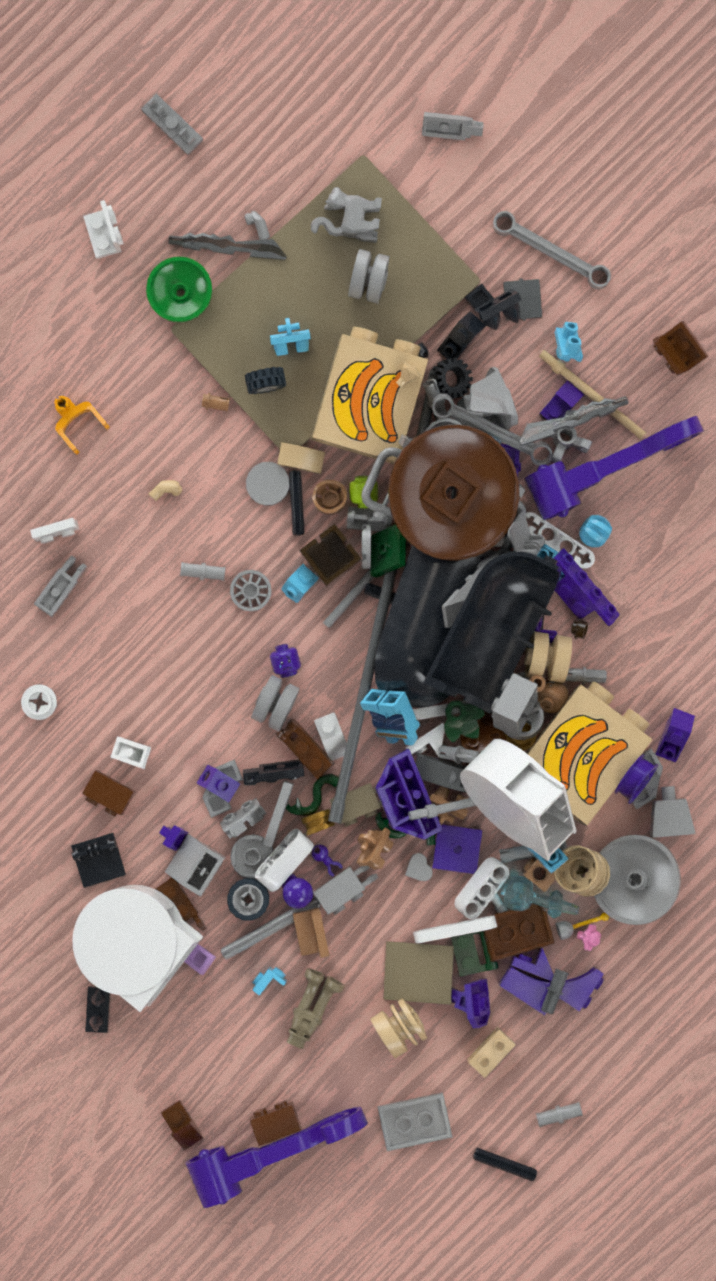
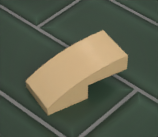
(301, 458)

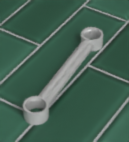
(551, 250)
(491, 429)

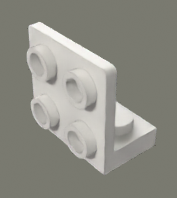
(102, 233)

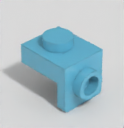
(299, 583)
(262, 981)

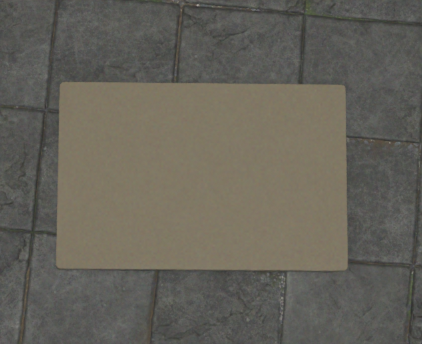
(313, 290)

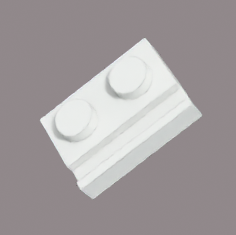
(46, 533)

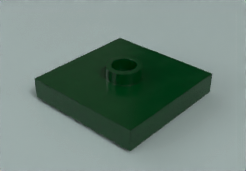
(387, 551)

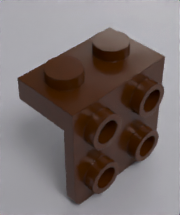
(680, 349)
(487, 734)

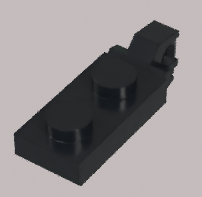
(273, 772)

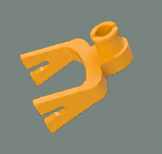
(69, 413)

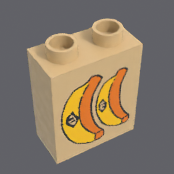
(362, 402)
(590, 748)

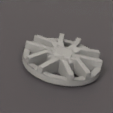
(250, 590)

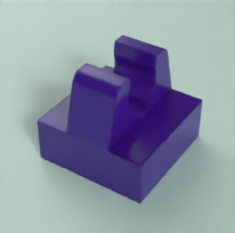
(173, 836)

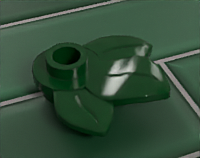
(463, 724)

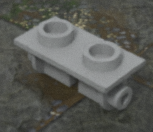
(364, 516)
(234, 824)

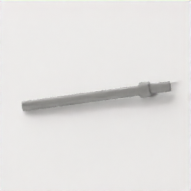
(433, 810)

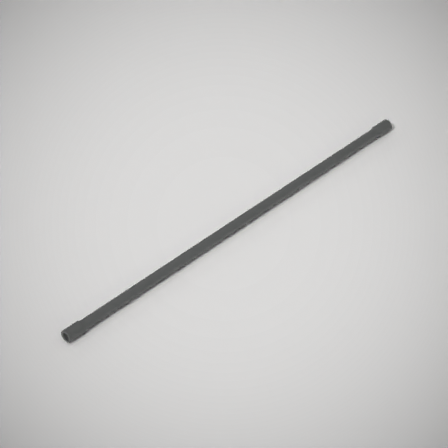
(338, 803)

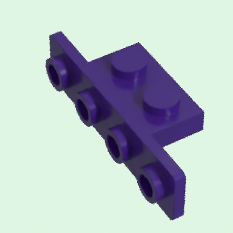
(580, 592)

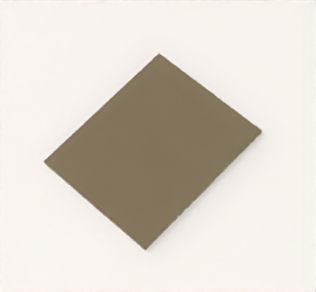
(418, 972)

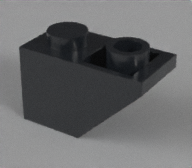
(461, 336)

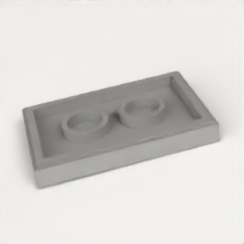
(414, 1121)

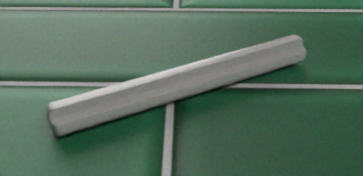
(264, 931)

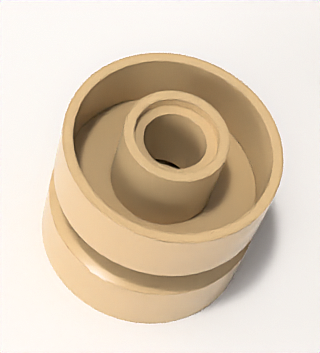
(554, 657)

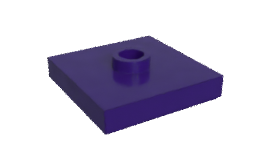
(457, 849)

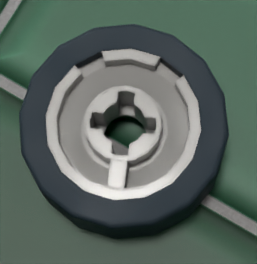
(244, 910)

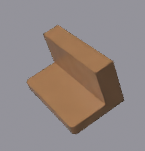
(311, 932)

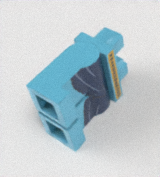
(392, 716)

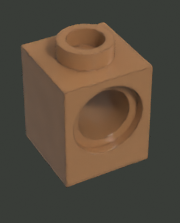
(543, 883)

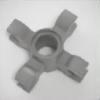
(579, 443)

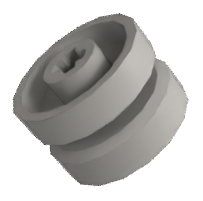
(369, 276)
(278, 704)

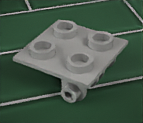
(521, 537)

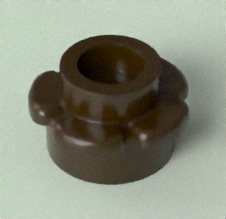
(579, 629)

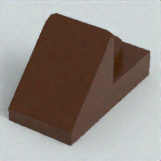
(182, 1125)

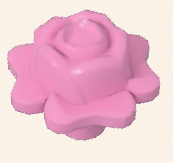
(590, 937)

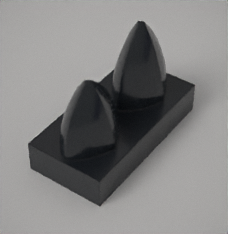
(506, 302)
(97, 1010)

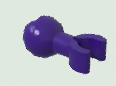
(322, 856)

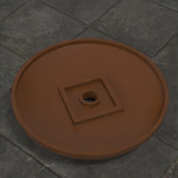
(484, 492)

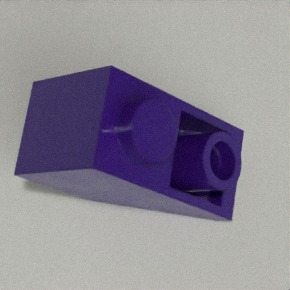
(675, 735)

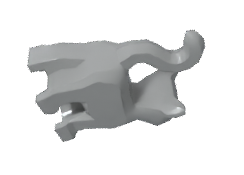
(353, 221)

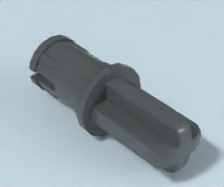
(554, 991)

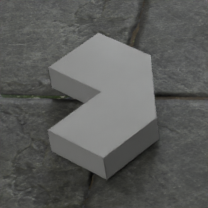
(650, 791)
(213, 802)

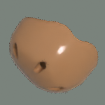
(330, 498)

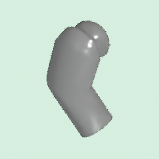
(260, 223)

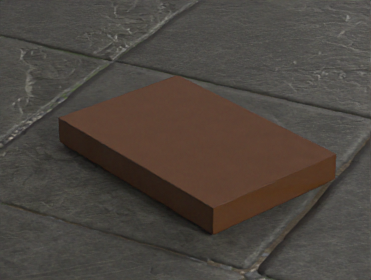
(518, 932)

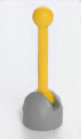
(565, 928)

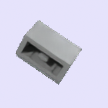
(195, 865)

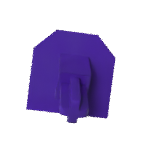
(474, 1002)

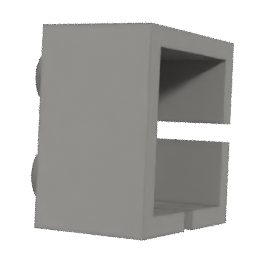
(517, 699)

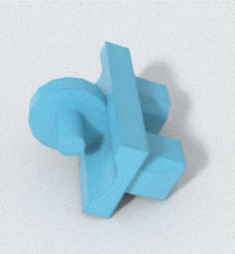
(280, 341)
(568, 342)

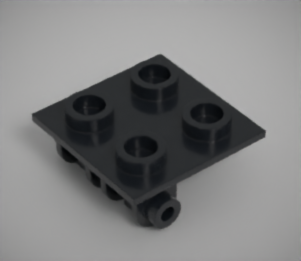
(98, 860)

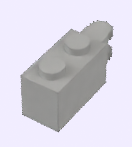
(343, 888)

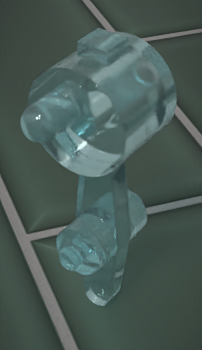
(519, 895)

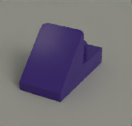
(562, 401)
(540, 967)

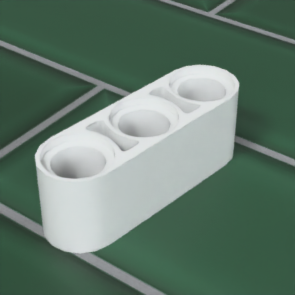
(284, 860)
(491, 884)

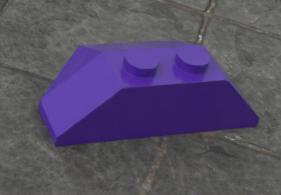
(404, 791)

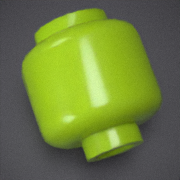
(356, 487)

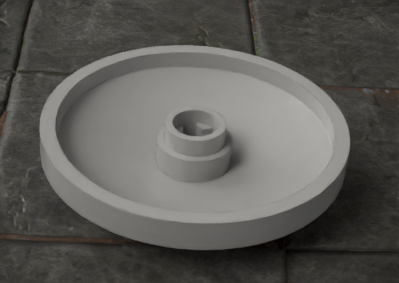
(641, 880)

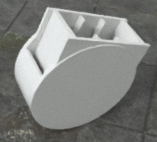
(519, 797)
(132, 942)

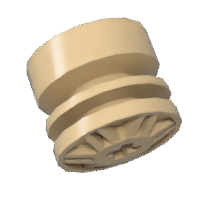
(571, 876)
(398, 1028)

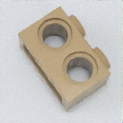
(491, 1052)

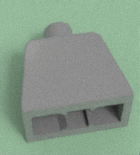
(670, 815)

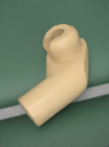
(166, 486)

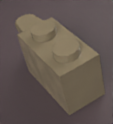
(358, 803)

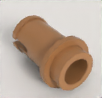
(215, 402)
(538, 680)

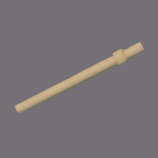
(559, 367)

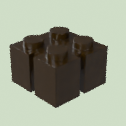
(330, 557)

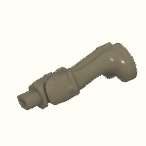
(305, 1020)

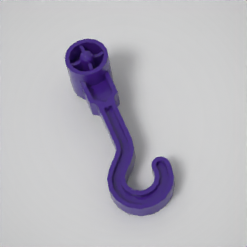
(557, 489)
(218, 1175)

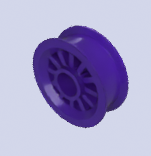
(636, 778)

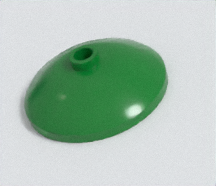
(177, 275)

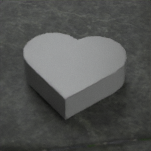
(418, 868)

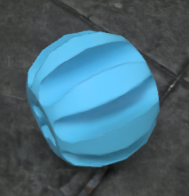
(595, 531)

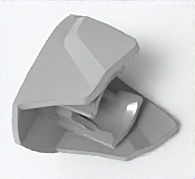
(491, 400)

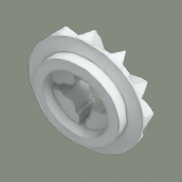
(33, 693)

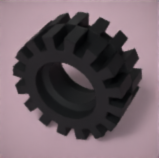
(461, 373)

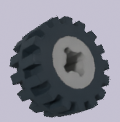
(265, 380)

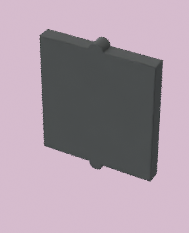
(531, 297)

